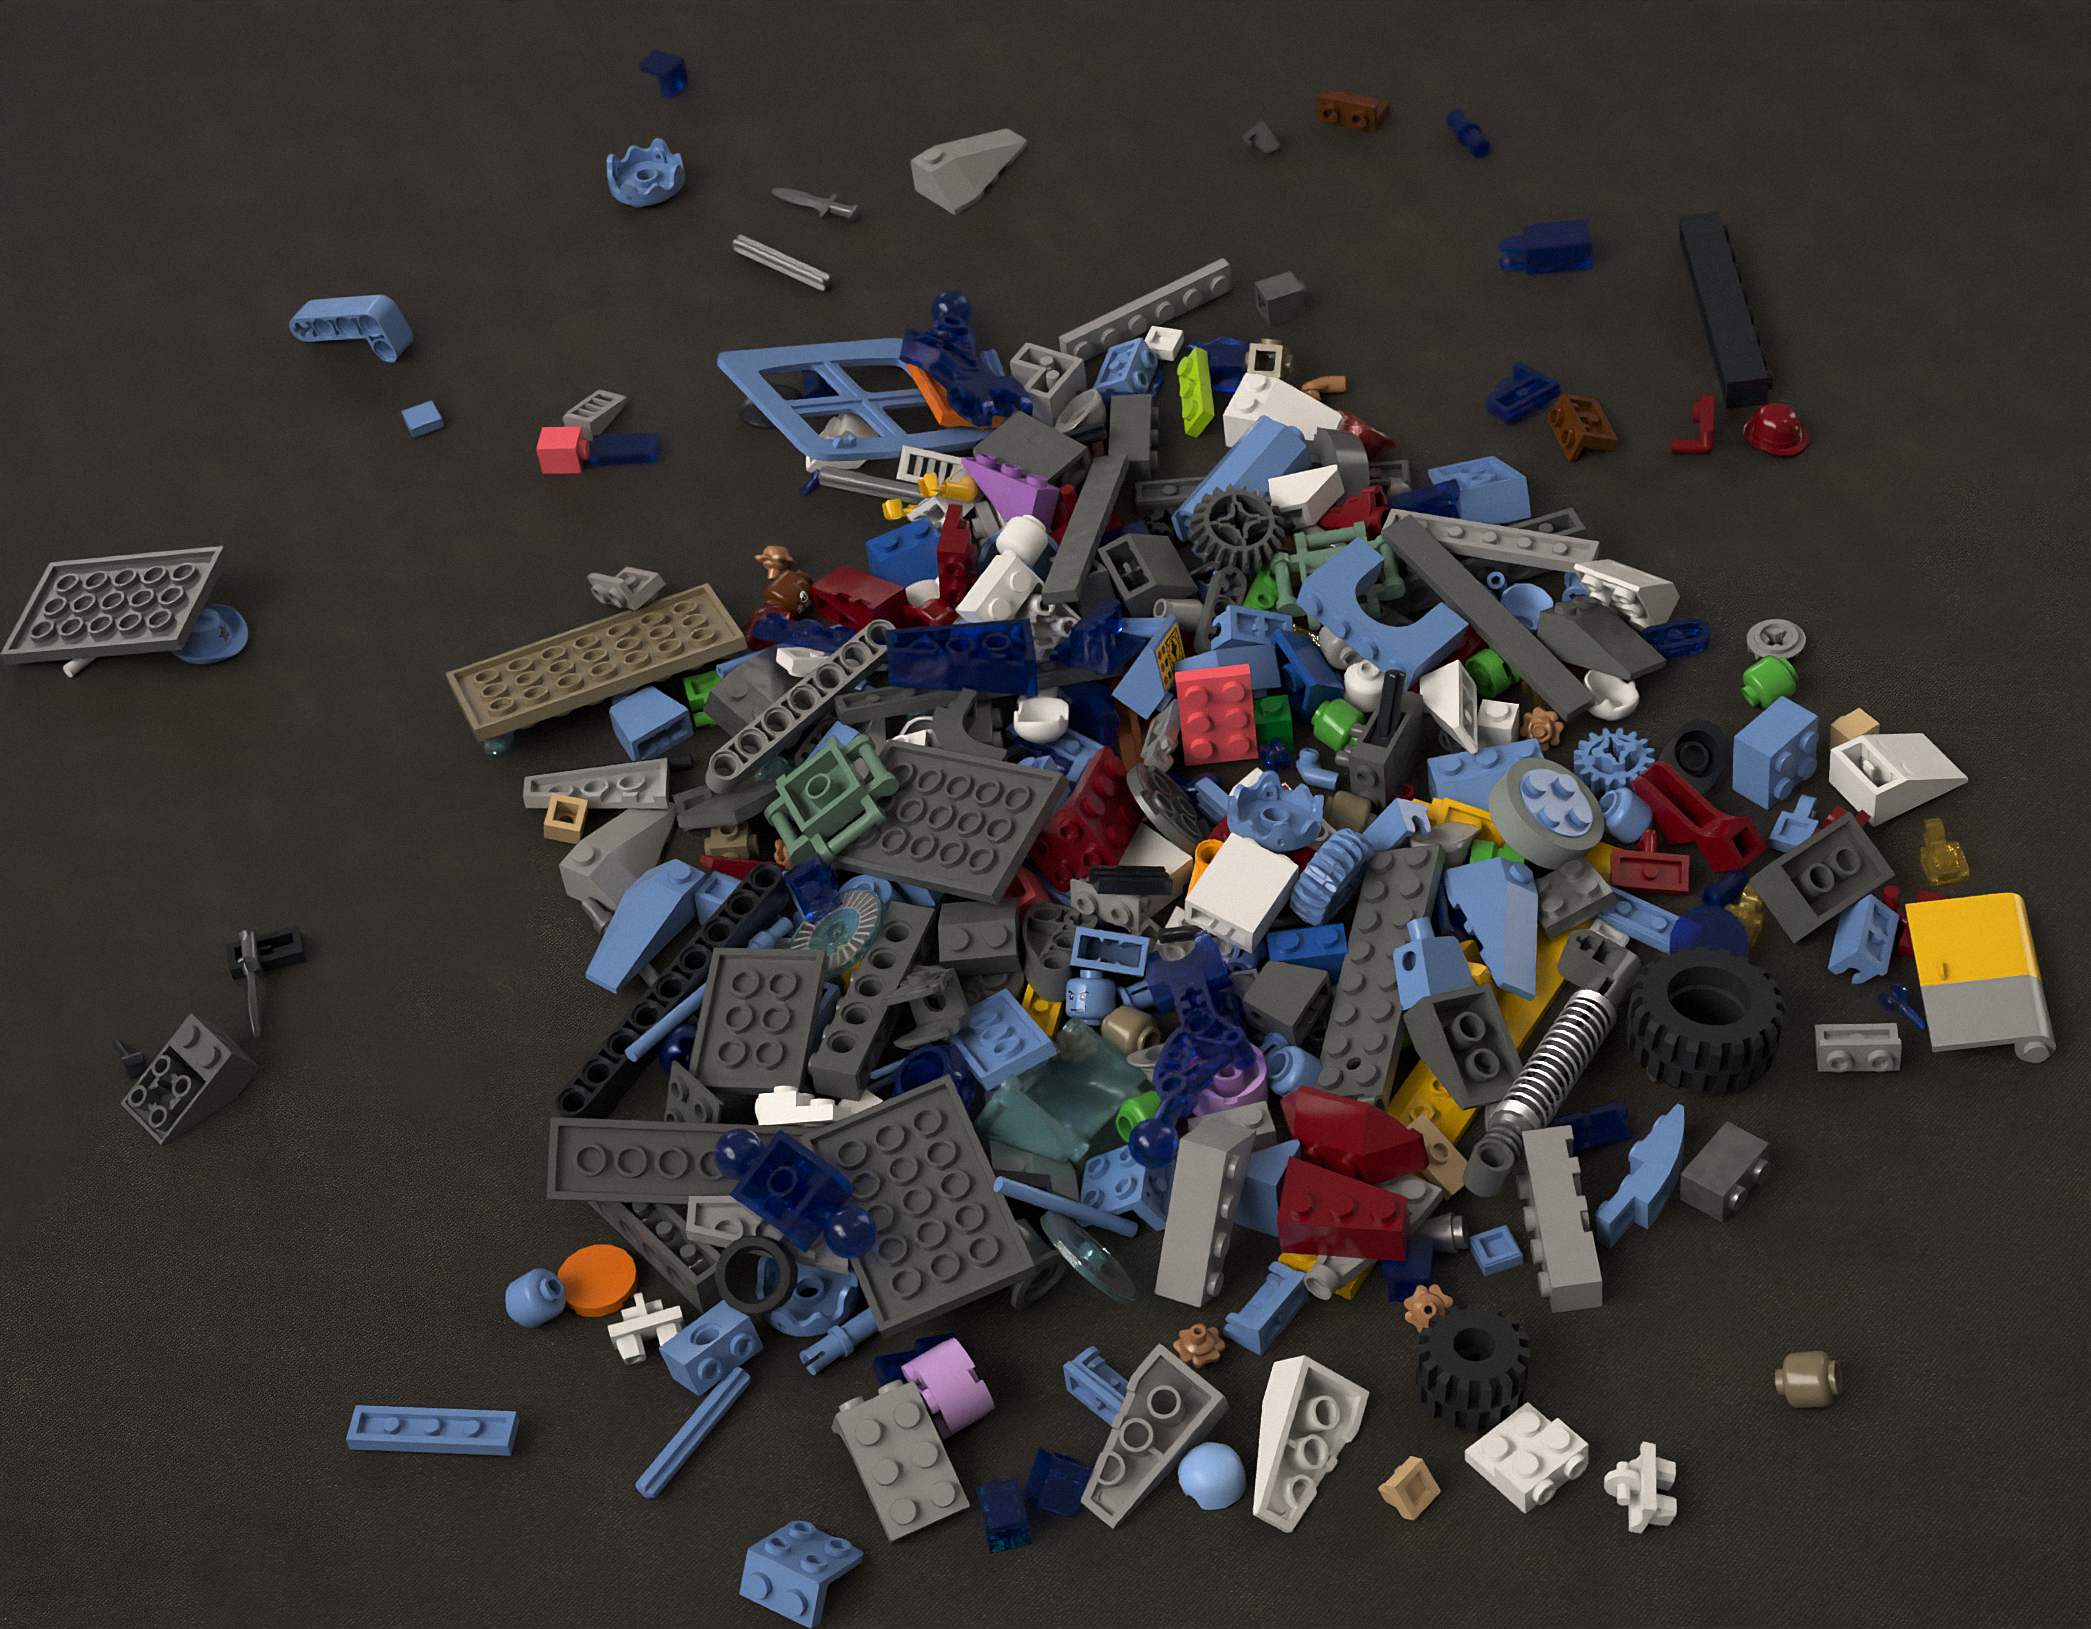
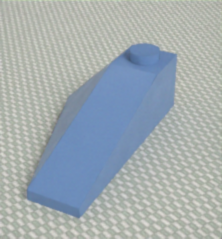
(1502, 915)
(645, 922)

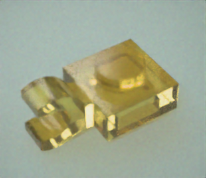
(1941, 860)
(1748, 913)

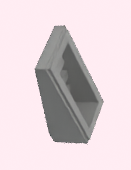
(591, 416)

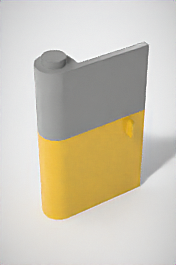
(1980, 975)

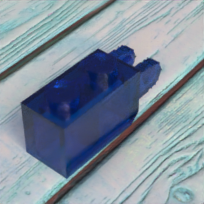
(1549, 248)

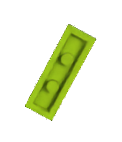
(1195, 392)

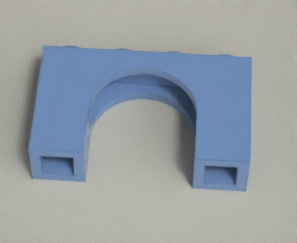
(1331, 599)

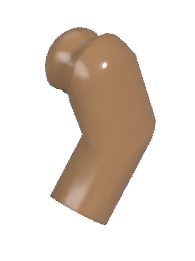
(1324, 385)

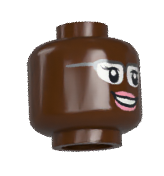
(790, 591)

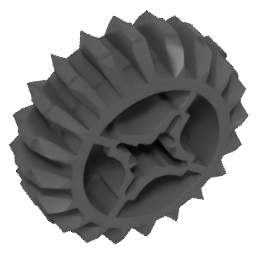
(1251, 517)

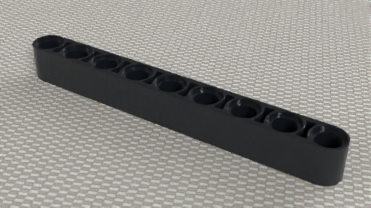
(609, 1070)

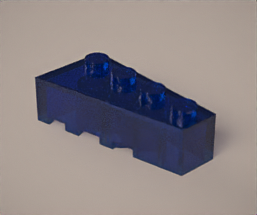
(967, 655)

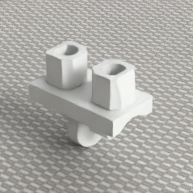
(644, 1323)
(1636, 1486)

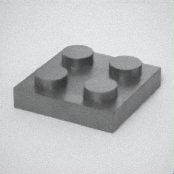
(1571, 896)

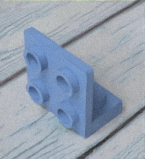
(1120, 1184)

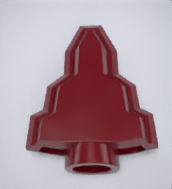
(1366, 507)

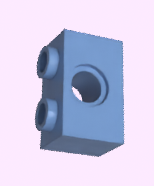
(711, 1348)

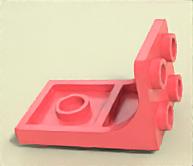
(1216, 714)

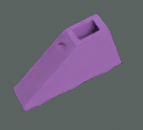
(1011, 490)

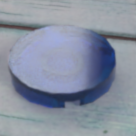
(1709, 928)

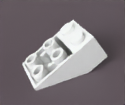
(1013, 592)
(1628, 592)
(1891, 773)

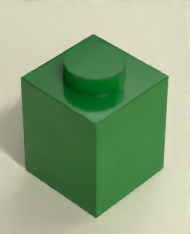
(1273, 720)

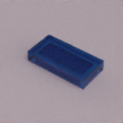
(624, 449)

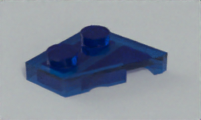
(1521, 393)

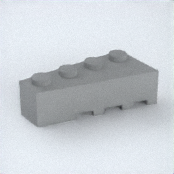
(1203, 1210)
(1559, 1220)

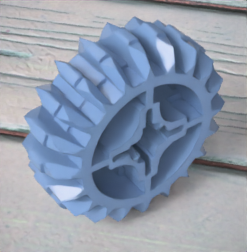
(1331, 877)

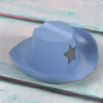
(215, 637)

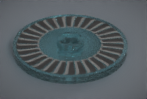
(845, 932)
(1089, 1257)

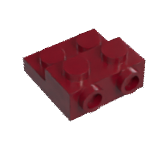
(956, 557)

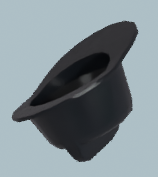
(1698, 753)

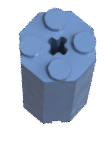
(1260, 454)

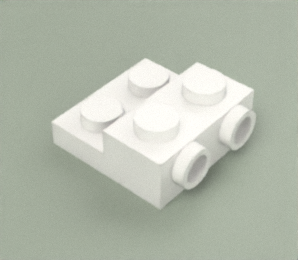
(797, 1109)
(1529, 1457)

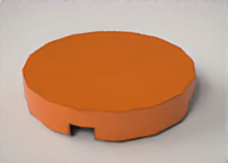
(598, 1280)

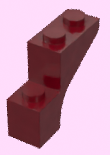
(1688, 817)

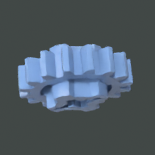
(1612, 760)

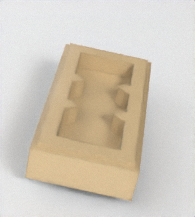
(1445, 1161)

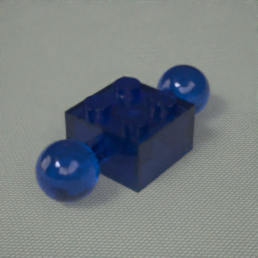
(794, 1192)

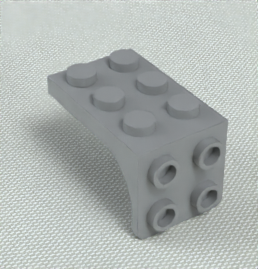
(900, 1459)

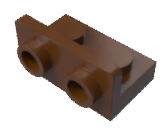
(1352, 110)
(1580, 424)

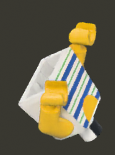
(956, 489)

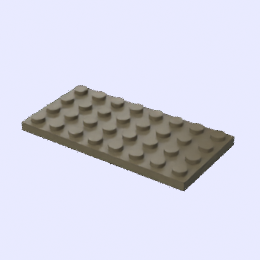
(595, 662)

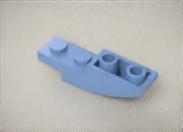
(1651, 1180)

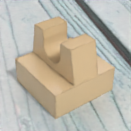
(1410, 1488)

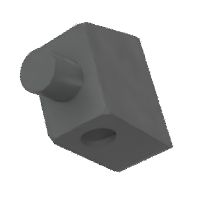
(1284, 999)

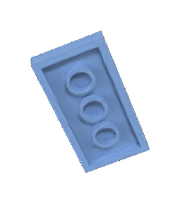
(1001, 1041)

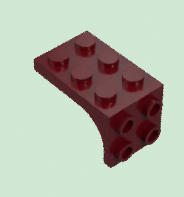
(1090, 825)

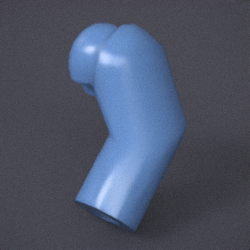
(1497, 583)
(1313, 773)

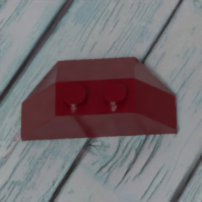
(1352, 1136)

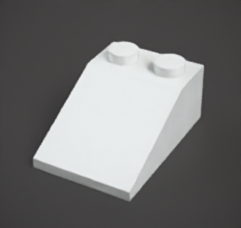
(1282, 403)

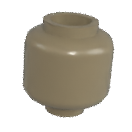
(1348, 811)
(1130, 1030)
(1809, 1379)

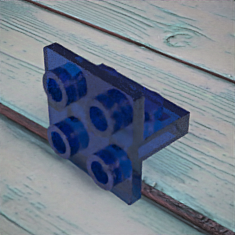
(1098, 641)

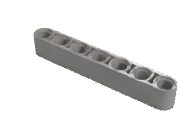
(790, 717)

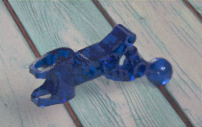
(951, 360)
(1203, 1032)

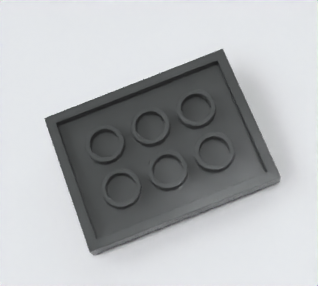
(758, 1019)

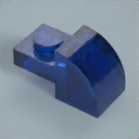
(1092, 710)
(814, 887)

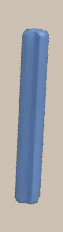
(693, 1433)

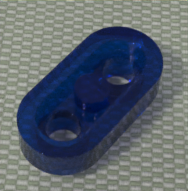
(1678, 637)

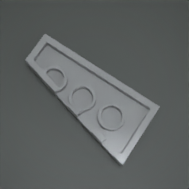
(612, 786)
(723, 1220)

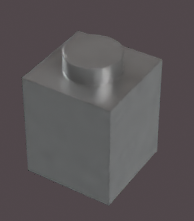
(1280, 298)

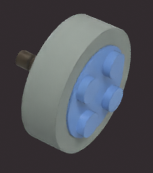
(1545, 813)

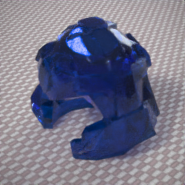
(931, 1064)

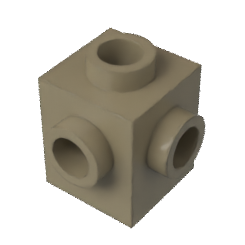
(1260, 354)
(732, 841)

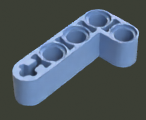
(353, 318)

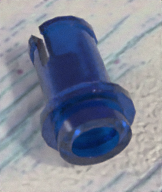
(1724, 890)

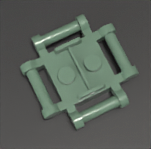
(1309, 562)
(827, 795)

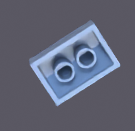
(1473, 776)

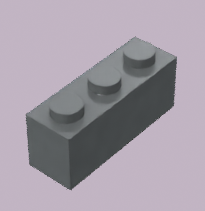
(1134, 433)

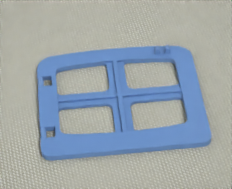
(749, 366)

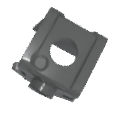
(931, 1022)

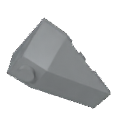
(1159, 1421)

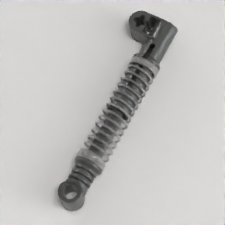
(1605, 976)

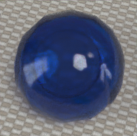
(678, 1047)

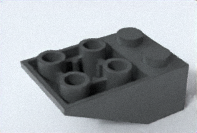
(189, 1080)

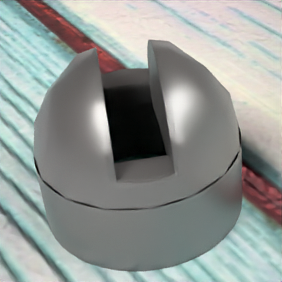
(1397, 486)

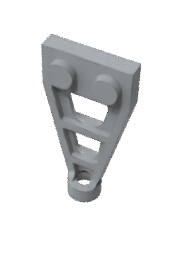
(1335, 1272)

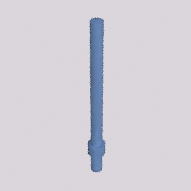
(761, 940)

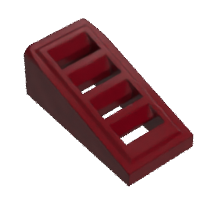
(730, 866)

